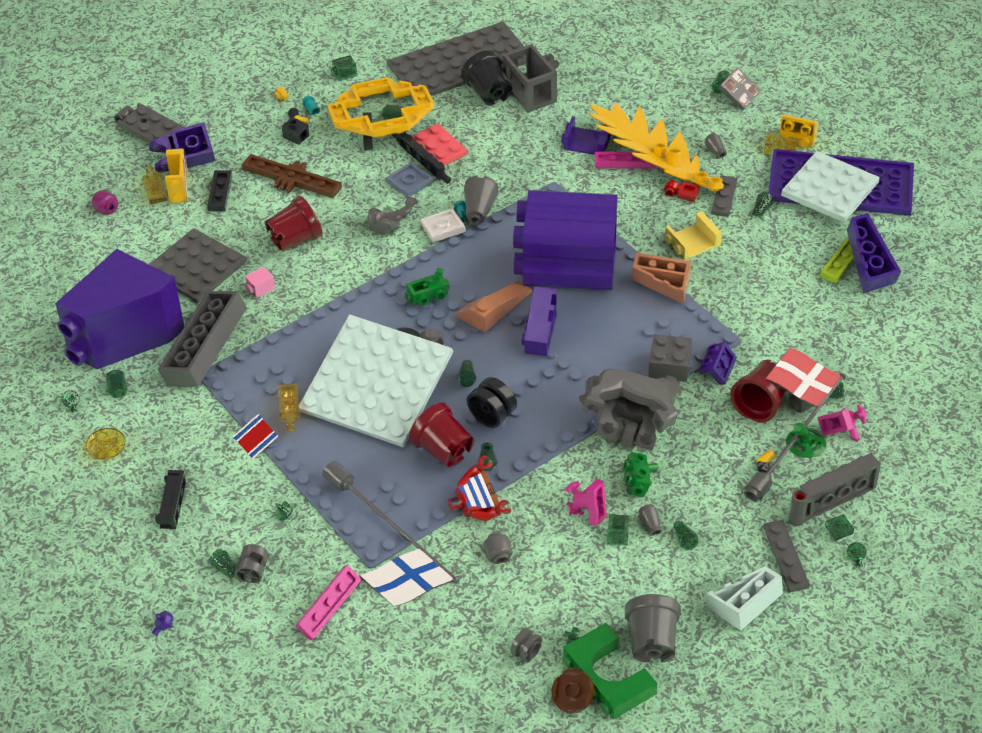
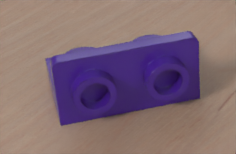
(718, 362)

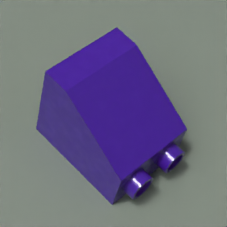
(119, 312)

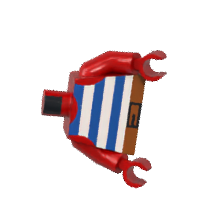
(477, 496)

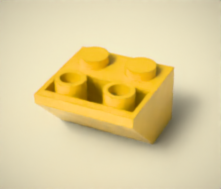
(801, 129)

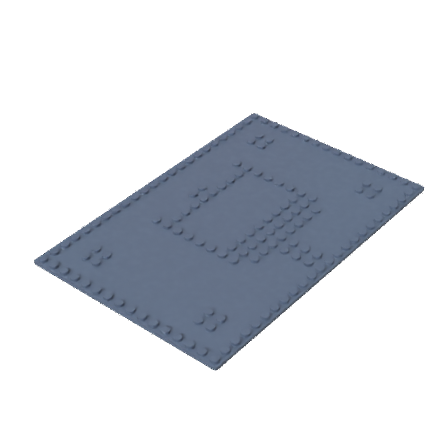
(408, 484)

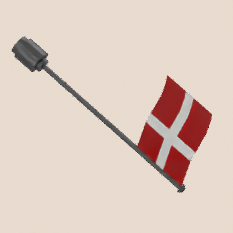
(808, 383)

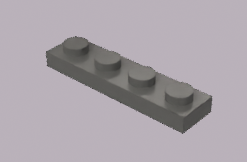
(786, 556)

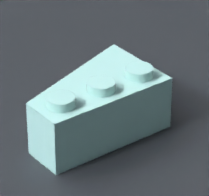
(747, 598)

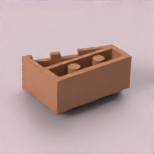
(663, 275)

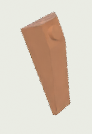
(491, 308)

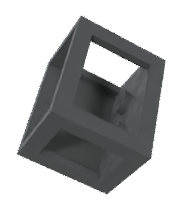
(539, 83)

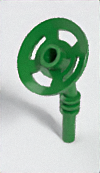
(805, 440)

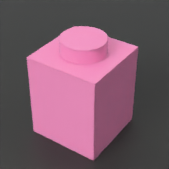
(259, 282)

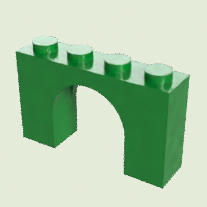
(614, 696)

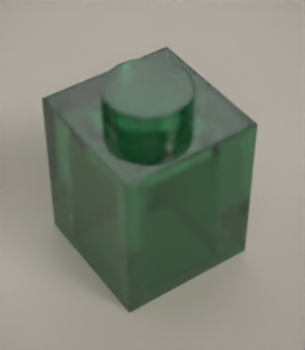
(343, 68)
(618, 529)

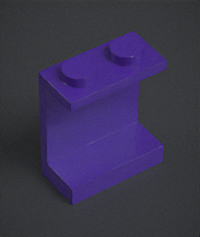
(584, 140)

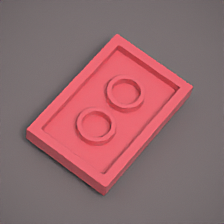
(440, 144)

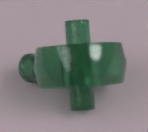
(71, 399)
(284, 511)
(857, 552)
(573, 635)

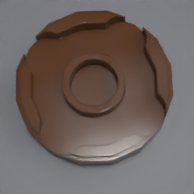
(572, 691)

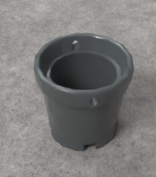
(652, 626)

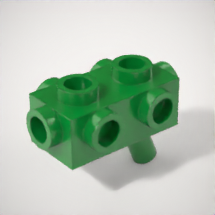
(427, 289)
(638, 473)

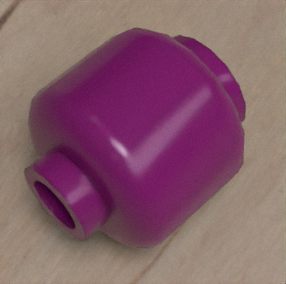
(104, 202)

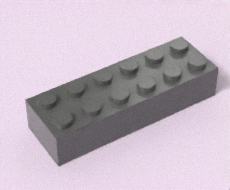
(202, 338)

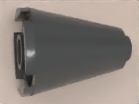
(479, 197)

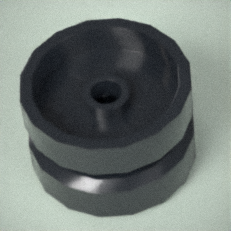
(491, 402)

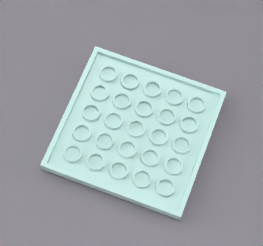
(376, 380)

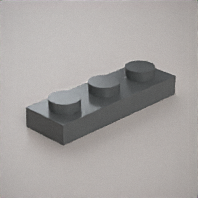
(724, 197)

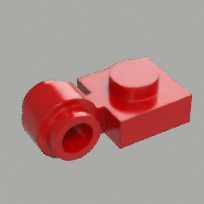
(686, 191)

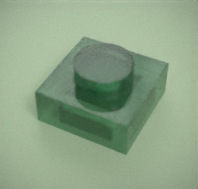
(839, 527)

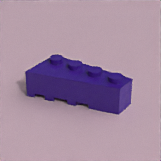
(871, 255)

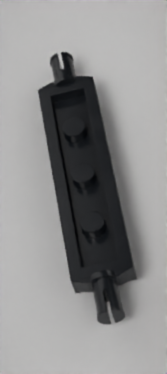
(422, 156)

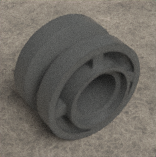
(526, 645)

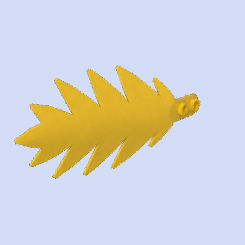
(654, 145)

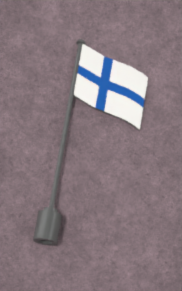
(406, 575)

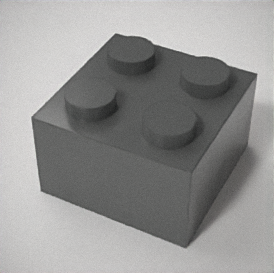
(670, 357)

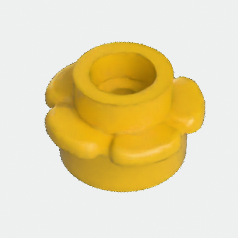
(281, 93)

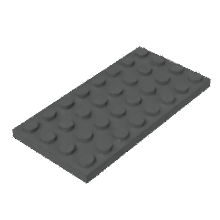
(441, 64)

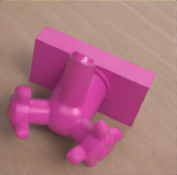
(842, 421)
(591, 498)

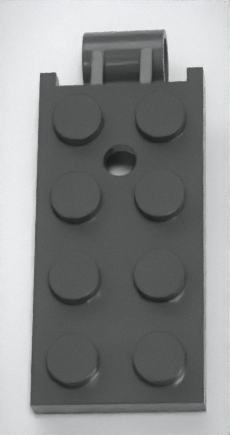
(154, 126)

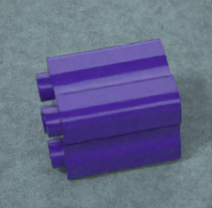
(566, 239)

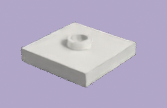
(442, 225)

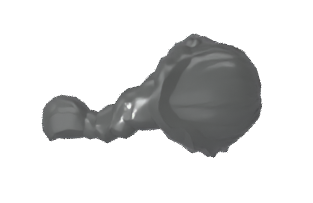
(385, 222)

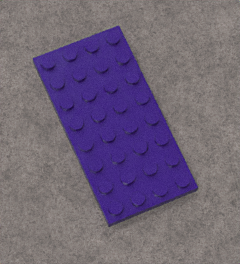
(890, 195)

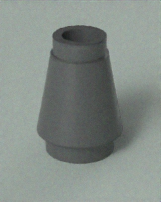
(715, 145)
(649, 517)

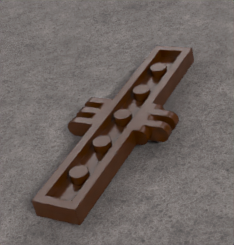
(291, 175)

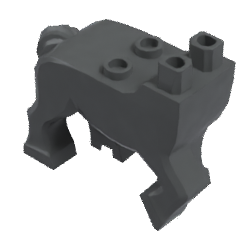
(632, 398)

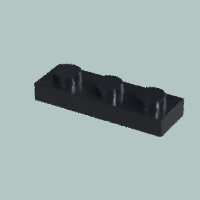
(219, 190)

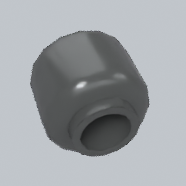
(497, 548)

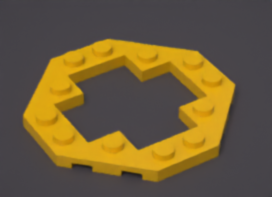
(362, 125)

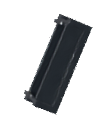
(172, 499)

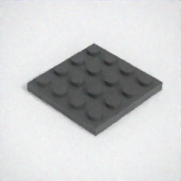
(198, 264)

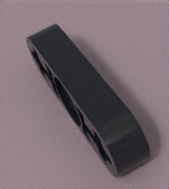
(368, 140)

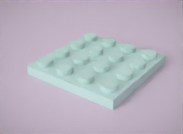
(830, 186)

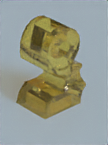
(776, 141)

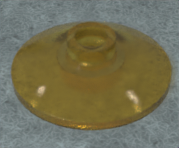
(104, 437)

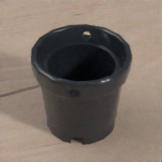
(487, 77)

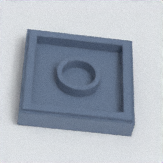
(409, 179)

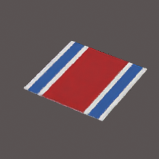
(255, 436)

